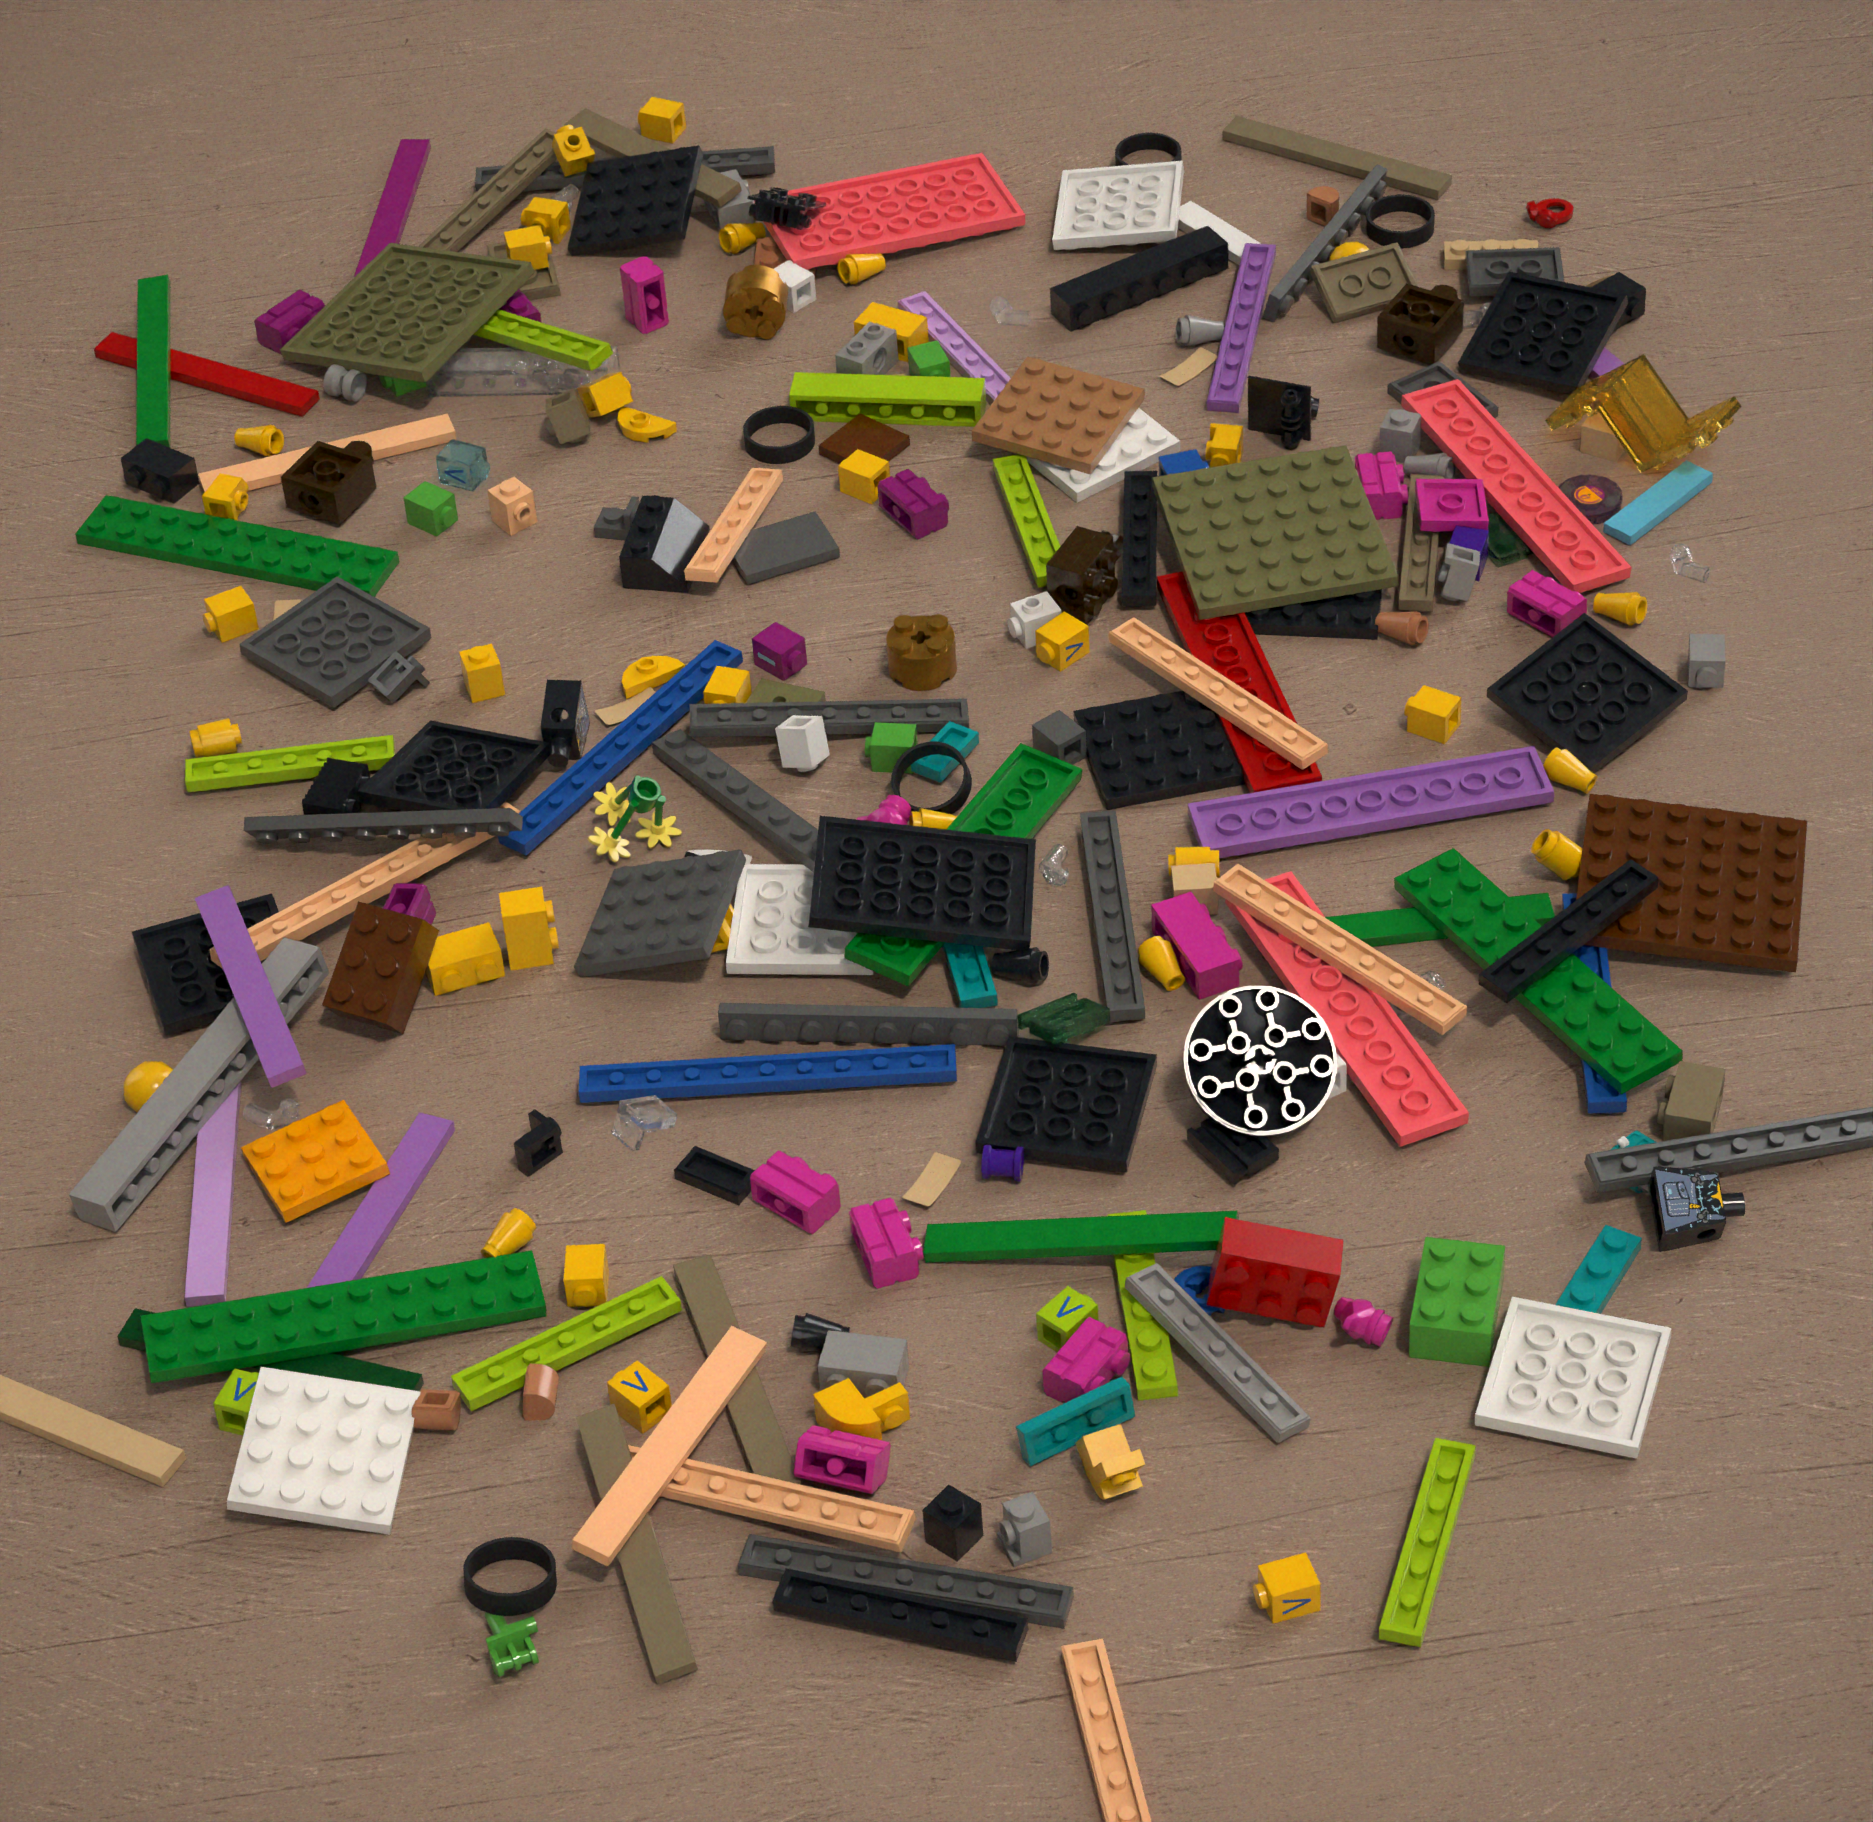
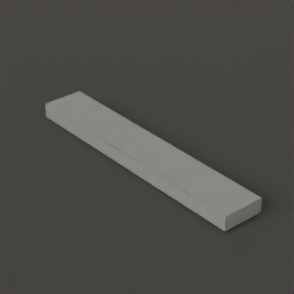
(1217, 1353)

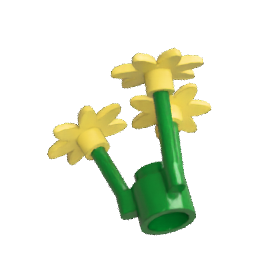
(642, 797)

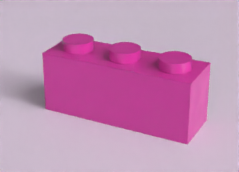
(1198, 945)

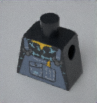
(568, 735)
(1690, 1206)

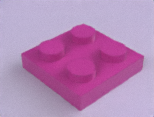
(1450, 504)

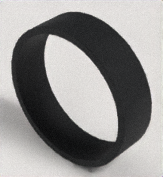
(1147, 141)
(1400, 203)
(778, 415)
(933, 748)
(510, 1603)

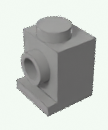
(1458, 572)
(1025, 1530)

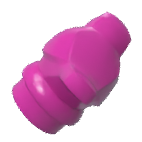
(891, 810)
(1362, 1320)

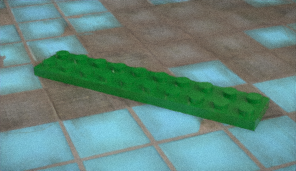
(234, 546)
(1010, 804)
(1566, 999)
(342, 1316)

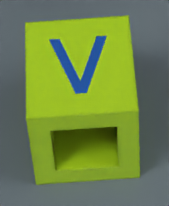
(1063, 1317)
(235, 1400)

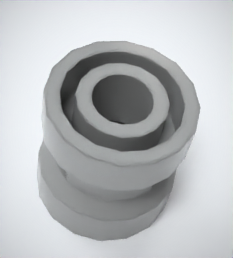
(340, 382)

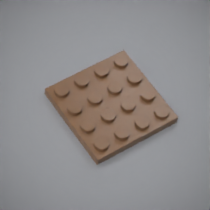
(1058, 415)

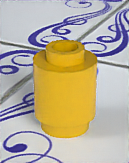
(215, 738)
(1557, 853)
(1194, 855)

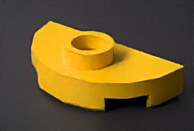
(641, 426)
(649, 673)

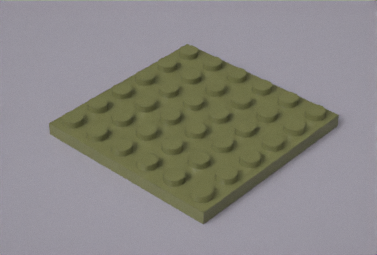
(407, 311)
(1274, 532)

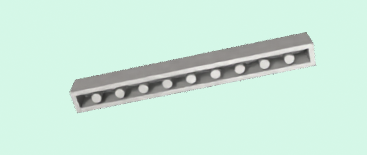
(190, 1095)

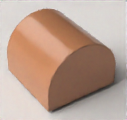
(1322, 204)
(539, 1392)
(437, 1410)

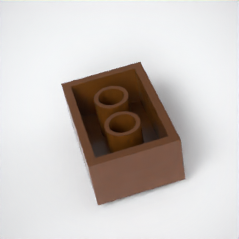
(380, 967)

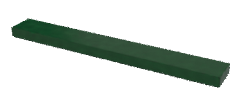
(321, 1365)

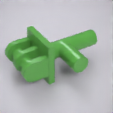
(511, 1643)

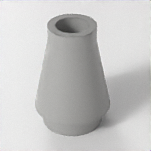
(1197, 330)
(1430, 464)

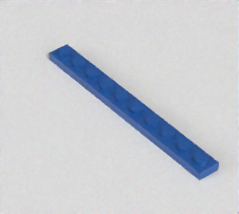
(619, 748)
(768, 1073)

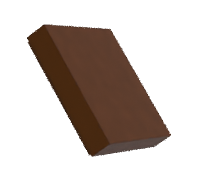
(865, 435)

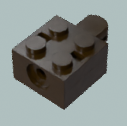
(1421, 322)
(330, 480)
(1084, 572)

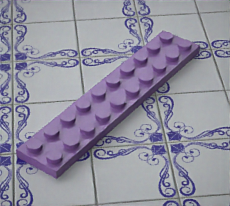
(1371, 802)

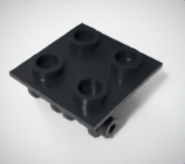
(778, 205)
(1280, 409)

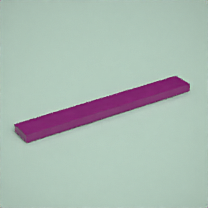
(396, 198)

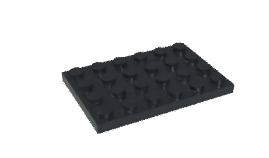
(923, 883)

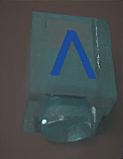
(462, 465)

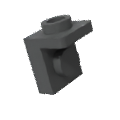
(616, 522)
(397, 675)

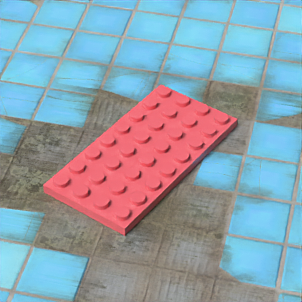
(900, 211)

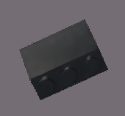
(661, 545)

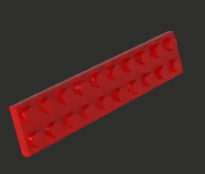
(1234, 651)

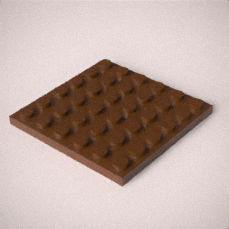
(1723, 886)

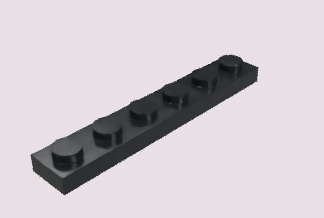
(1139, 539)
(1568, 931)
(901, 1614)

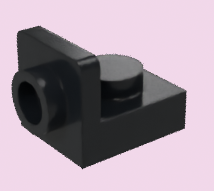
(539, 1145)

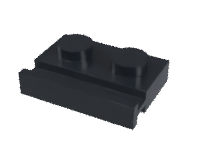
(1232, 1152)

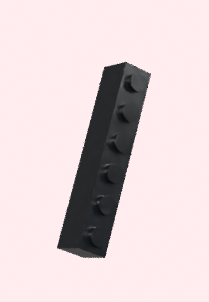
(1139, 278)

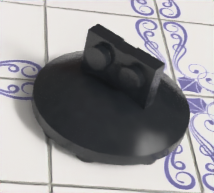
(1259, 1061)

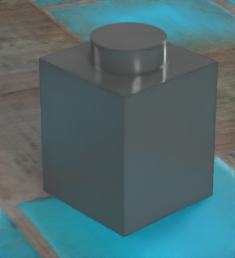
(1060, 738)

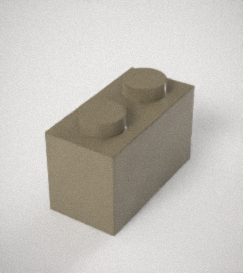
(1693, 1101)

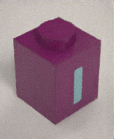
(779, 651)

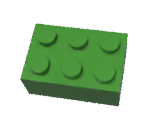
(1457, 1301)

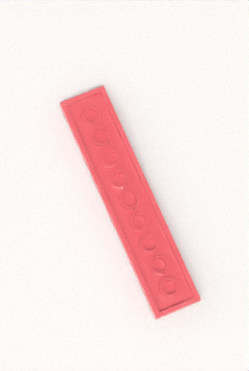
(1517, 487)
(1366, 1032)

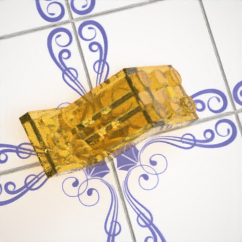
(1644, 414)

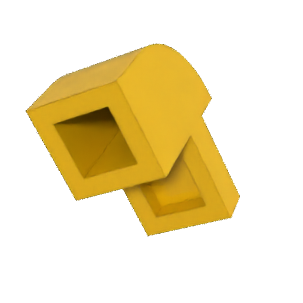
(846, 1410)
(1110, 1462)

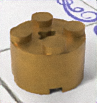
(755, 302)
(921, 651)

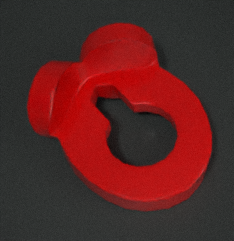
(1546, 217)

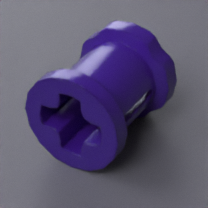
(1002, 1162)

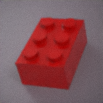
(1275, 1272)

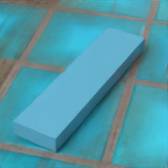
(1658, 502)

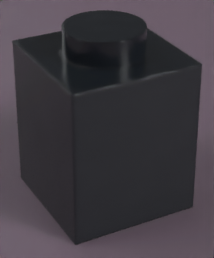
(953, 1522)

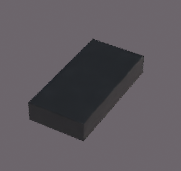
(715, 1175)

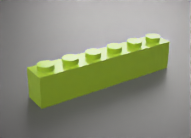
(890, 398)

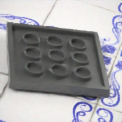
(334, 641)
(660, 913)

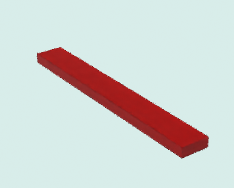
(217, 377)

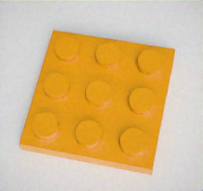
(315, 1161)

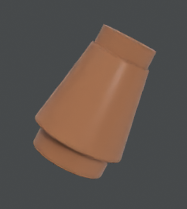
(1403, 626)

